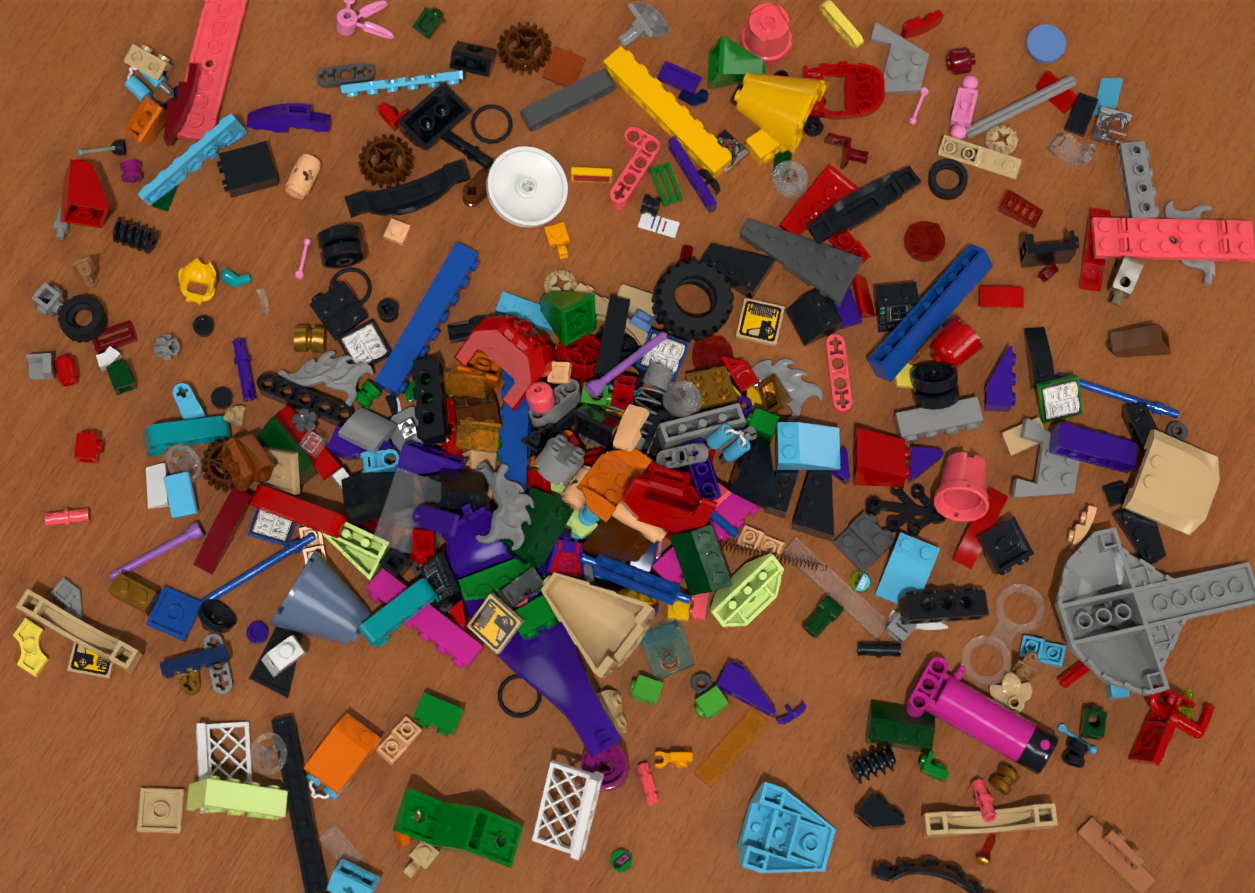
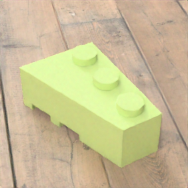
(360, 550)

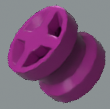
(130, 171)

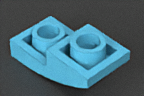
(1047, 652)

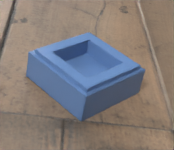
(642, 320)

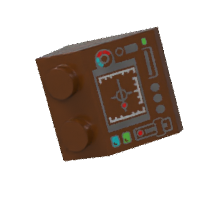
(476, 408)

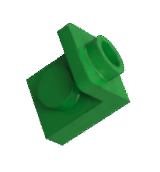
(934, 770)

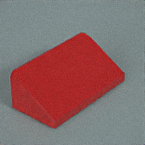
(1062, 101)
(863, 297)
(458, 615)

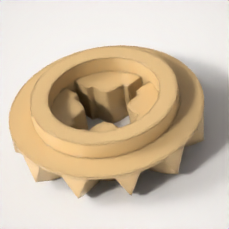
(1011, 141)
(564, 276)

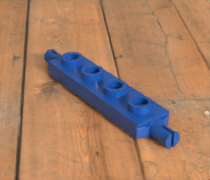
(636, 579)

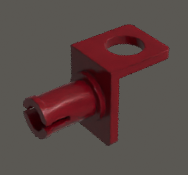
(847, 152)

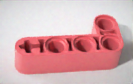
(631, 171)

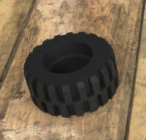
(708, 280)

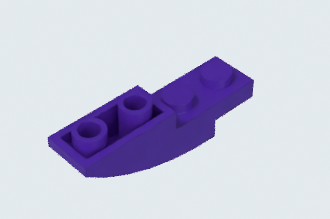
(280, 116)

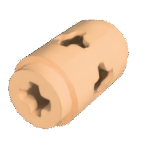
(302, 176)
(572, 496)

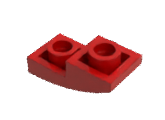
(918, 26)
(847, 243)
(1001, 296)

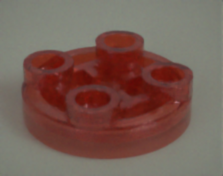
(924, 241)
(709, 353)

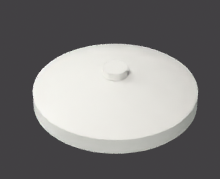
(526, 187)

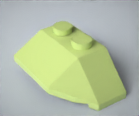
(752, 591)

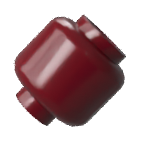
(960, 61)

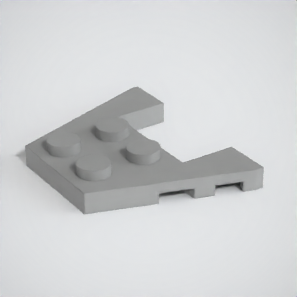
(904, 63)
(1054, 473)

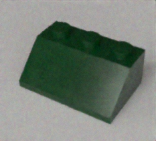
(275, 436)
(546, 526)
(701, 560)
(894, 726)

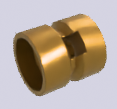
(310, 339)

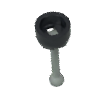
(117, 147)

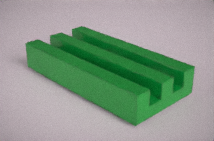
(660, 168)

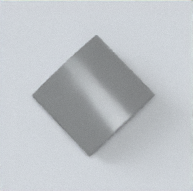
(367, 430)

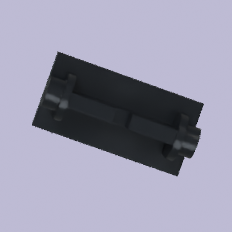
(537, 439)

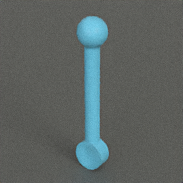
(1063, 729)

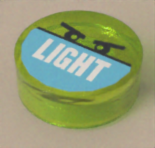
(860, 582)

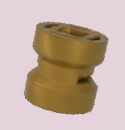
(1004, 780)

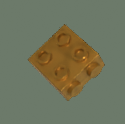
(714, 386)

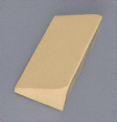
(638, 299)
(1013, 442)

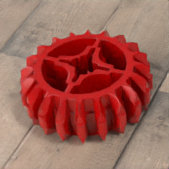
(581, 355)

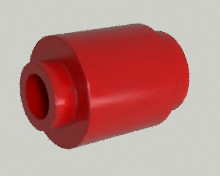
(66, 370)

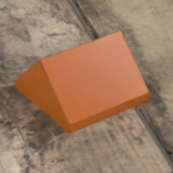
(146, 121)
(484, 363)

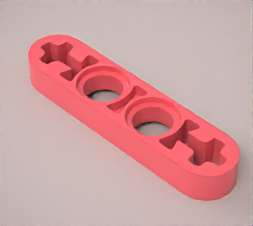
(841, 373)

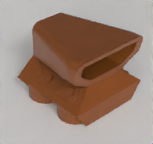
(246, 461)

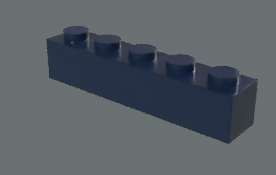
(194, 662)

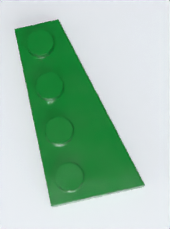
(493, 580)

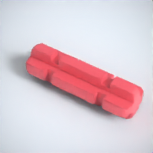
(648, 784)

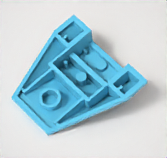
(783, 834)

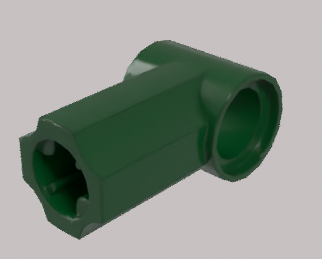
(826, 612)

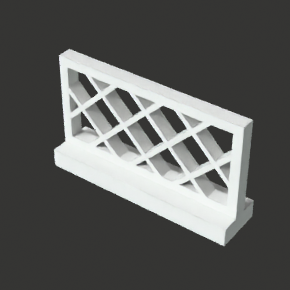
(204, 750)
(585, 814)

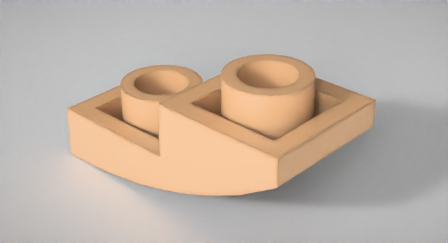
(629, 428)
(1079, 531)
(758, 540)
(317, 545)
(398, 741)

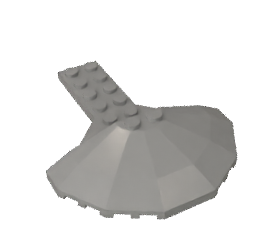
(1128, 615)

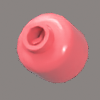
(540, 397)

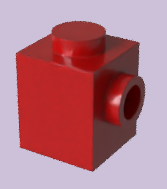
(623, 391)
(88, 447)

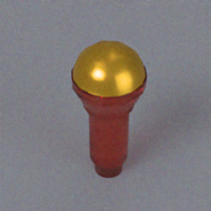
(984, 857)

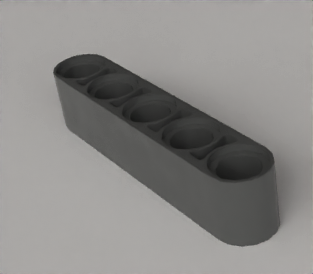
(568, 100)

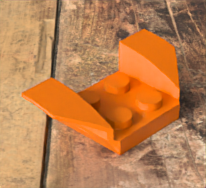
(607, 477)

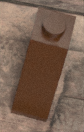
(1140, 341)
(616, 542)

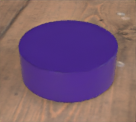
(257, 633)

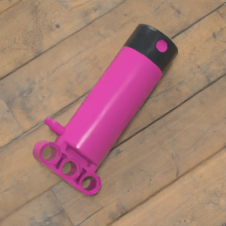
(981, 717)

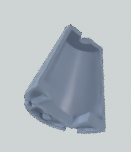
(322, 605)

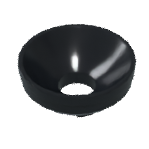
(216, 617)

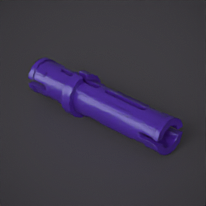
(242, 361)

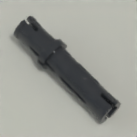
(472, 152)

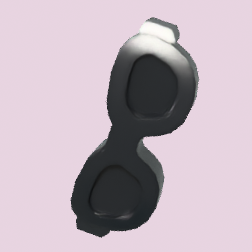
(710, 180)

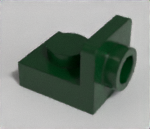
(429, 21)

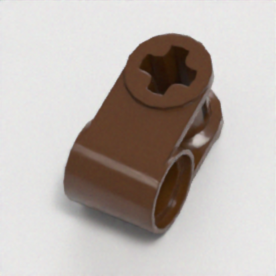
(475, 186)

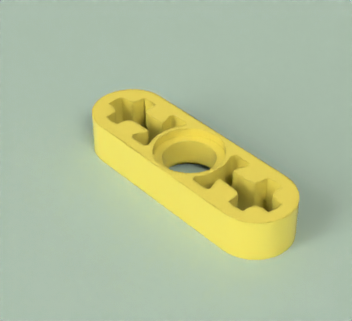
(841, 24)

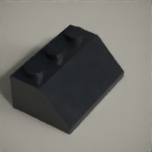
(433, 117)

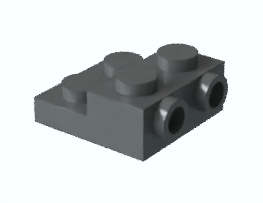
(864, 541)

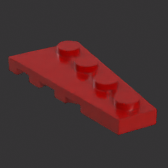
(823, 194)

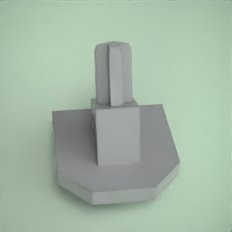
(647, 22)
(406, 428)

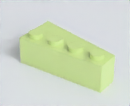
(237, 798)

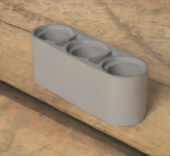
(566, 399)

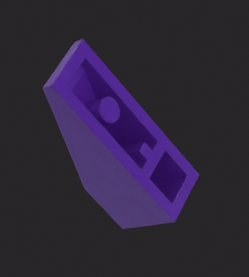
(425, 459)
(435, 519)
(741, 686)

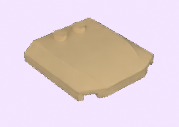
(1174, 483)

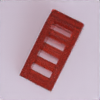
(1017, 199)

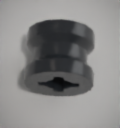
(650, 205)
(387, 315)

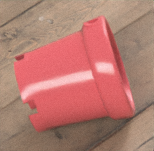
(767, 33)
(962, 488)

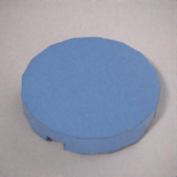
(1046, 44)

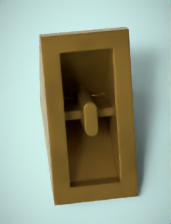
(773, 394)

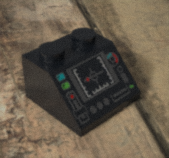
(893, 304)
(441, 580)

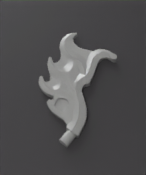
(1205, 266)
(334, 373)
(792, 381)
(510, 512)

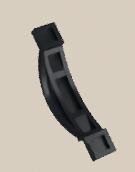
(408, 196)
(863, 204)
(928, 868)

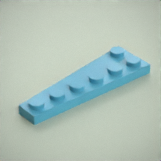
(412, 83)
(225, 133)

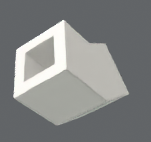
(108, 357)
(339, 475)

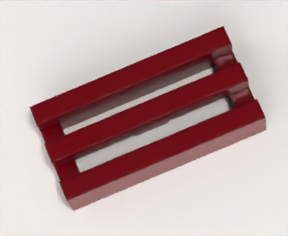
(117, 344)

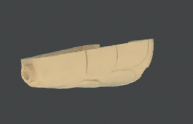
(598, 620)

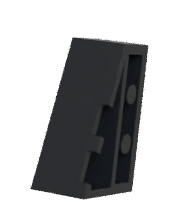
(742, 269)
(754, 474)
(816, 506)

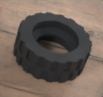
(88, 332)

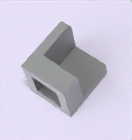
(41, 366)
(898, 631)

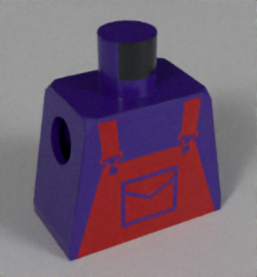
(564, 557)

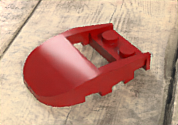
(862, 85)

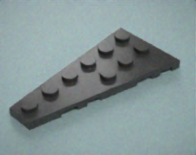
(814, 264)

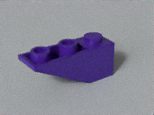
(998, 392)
(347, 450)
(703, 475)

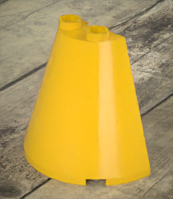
(779, 104)

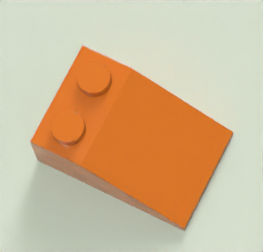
(342, 753)

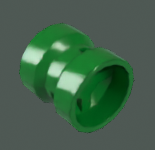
(367, 395)

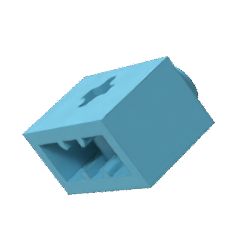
(352, 879)

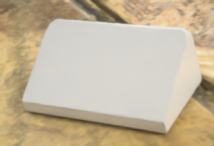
(156, 488)

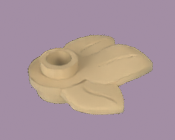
(1011, 690)

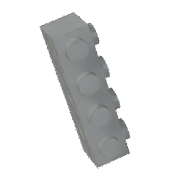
(1136, 180)
(929, 423)
(701, 425)

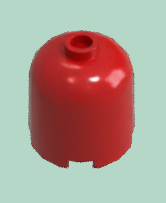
(955, 343)

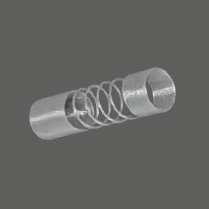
(659, 379)

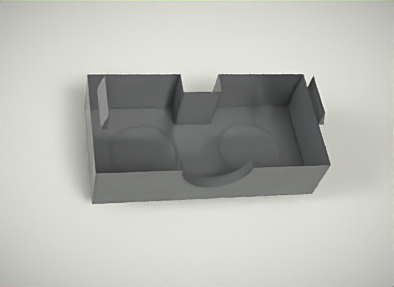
(514, 592)

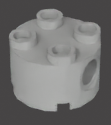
(559, 460)

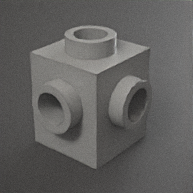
(48, 300)

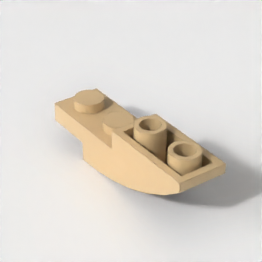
(980, 157)

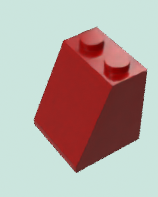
(83, 196)
(879, 460)

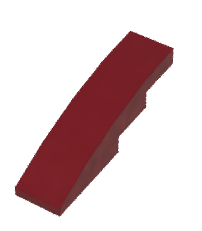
(179, 109)
(222, 531)

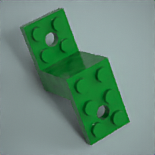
(458, 828)

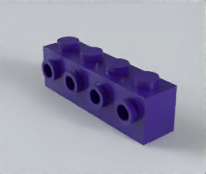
(1093, 447)

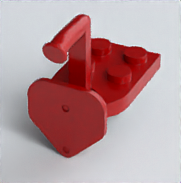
(1161, 723)

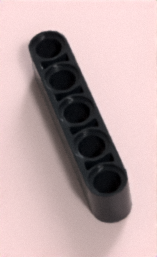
(297, 393)

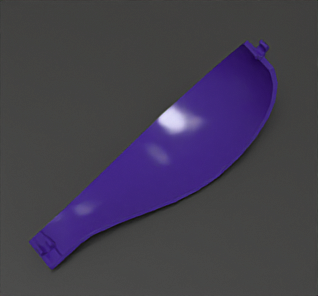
(548, 660)

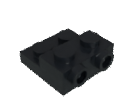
(338, 309)
(1005, 546)

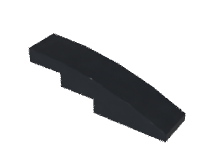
(612, 335)

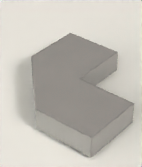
(70, 597)

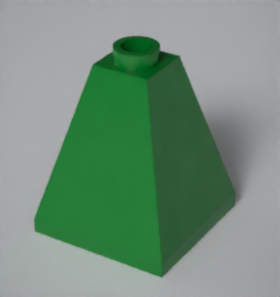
(730, 63)
(569, 314)

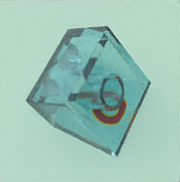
(666, 650)

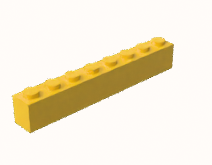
(667, 112)

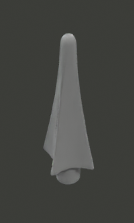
(60, 227)

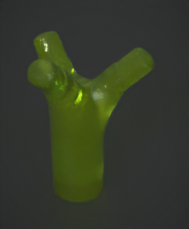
(1188, 694)

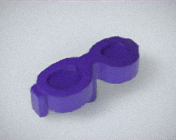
(792, 715)

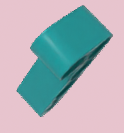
(188, 432)
(380, 626)

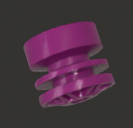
(618, 765)

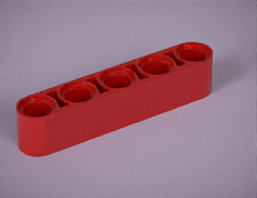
(298, 511)

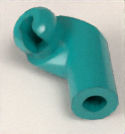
(234, 280)

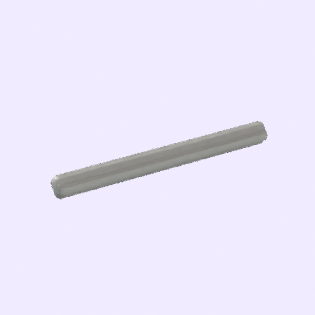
(1020, 106)

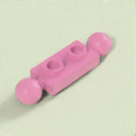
(964, 107)

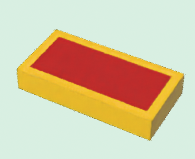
(587, 174)

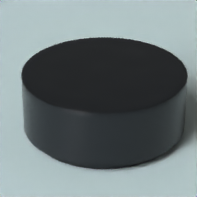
(203, 326)
(221, 398)

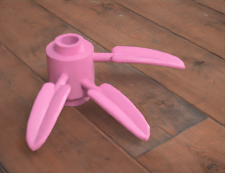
(347, 20)

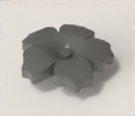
(304, 420)

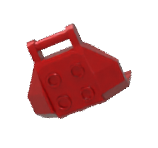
(515, 348)
(666, 501)

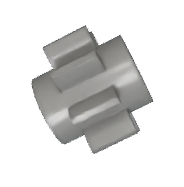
(166, 347)

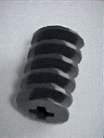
(135, 237)
(872, 764)

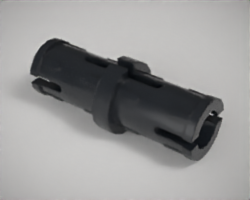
(879, 649)

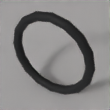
(492, 141)
(361, 273)
(516, 715)

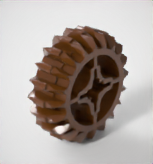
(535, 39)
(396, 149)
(212, 460)

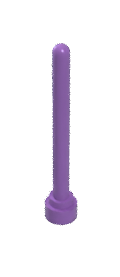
(596, 386)
(193, 532)

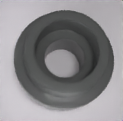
(1177, 425)
(704, 677)

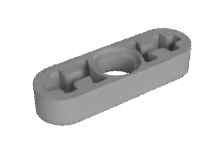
(689, 458)
(216, 680)

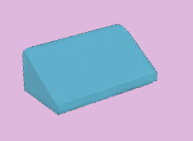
(1108, 93)
(180, 495)

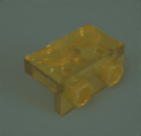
(466, 383)
(477, 435)

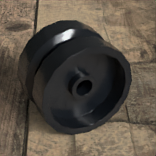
(341, 246)
(935, 385)

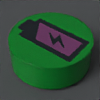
(621, 861)

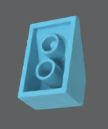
(807, 447)
(907, 568)

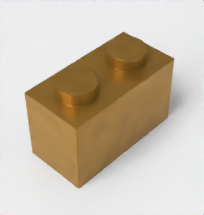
(133, 594)

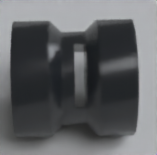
(1076, 754)

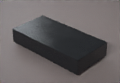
(1081, 114)

